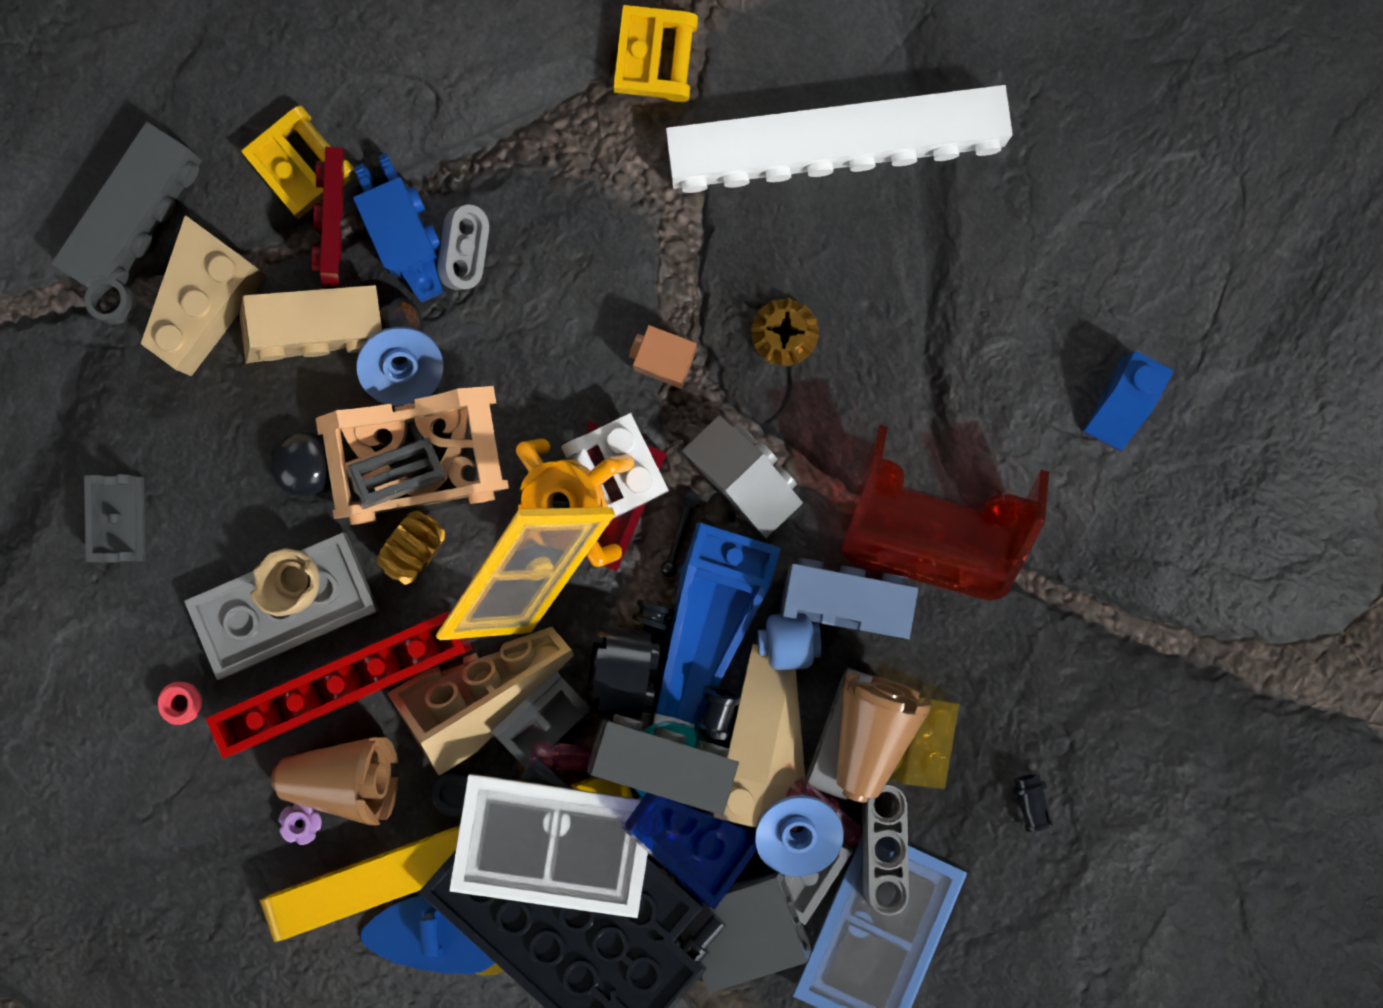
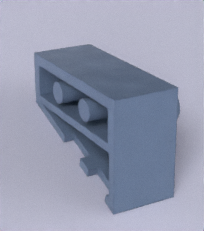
(849, 598)

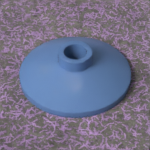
(403, 382)
(803, 851)

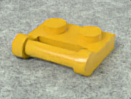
(641, 52)
(284, 167)

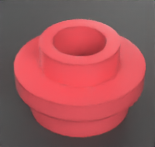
(167, 706)

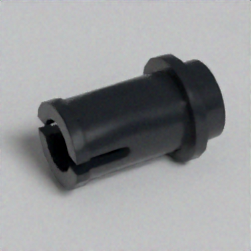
(1033, 802)

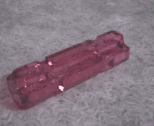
(561, 755)

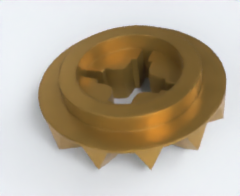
(769, 344)

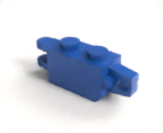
(398, 230)

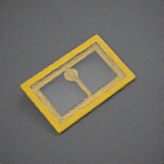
(525, 571)

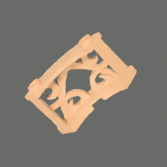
(458, 410)

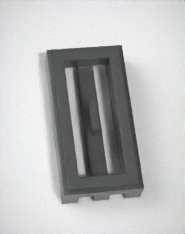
(371, 499)

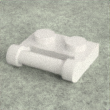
(615, 439)

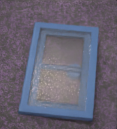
(877, 957)

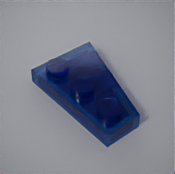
(692, 845)

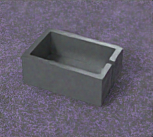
(663, 764)

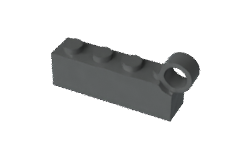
(124, 218)

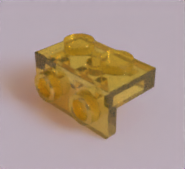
(930, 751)

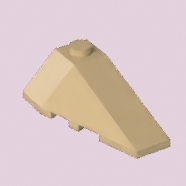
(460, 706)
(764, 742)

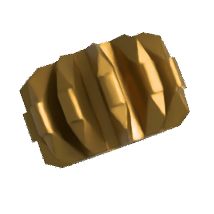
(411, 547)

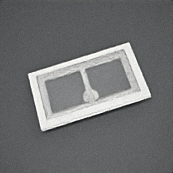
(548, 847)

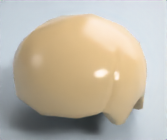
(285, 582)

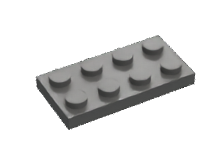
(242, 635)

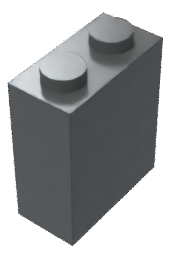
(759, 933)

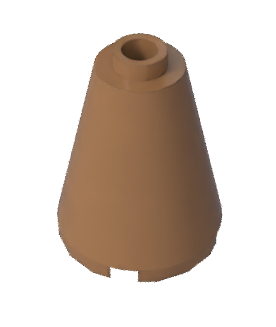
(875, 733)
(341, 780)

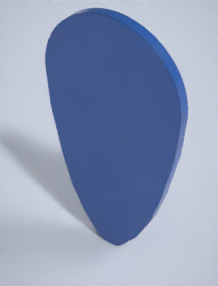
(423, 939)

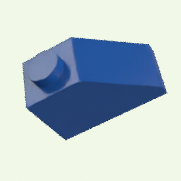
(1127, 399)

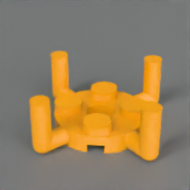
(573, 480)

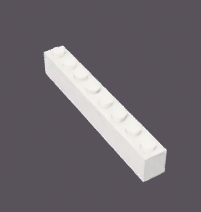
(839, 138)

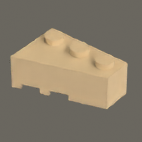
(197, 298)
(308, 322)

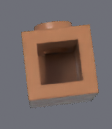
(663, 356)

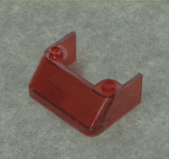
(939, 539)

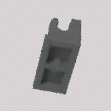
(114, 518)
(541, 718)

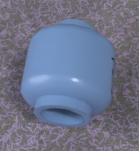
(789, 642)

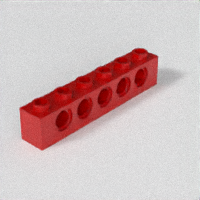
(333, 686)

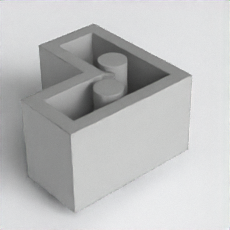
(744, 474)

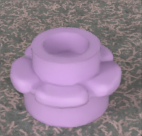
(304, 834)

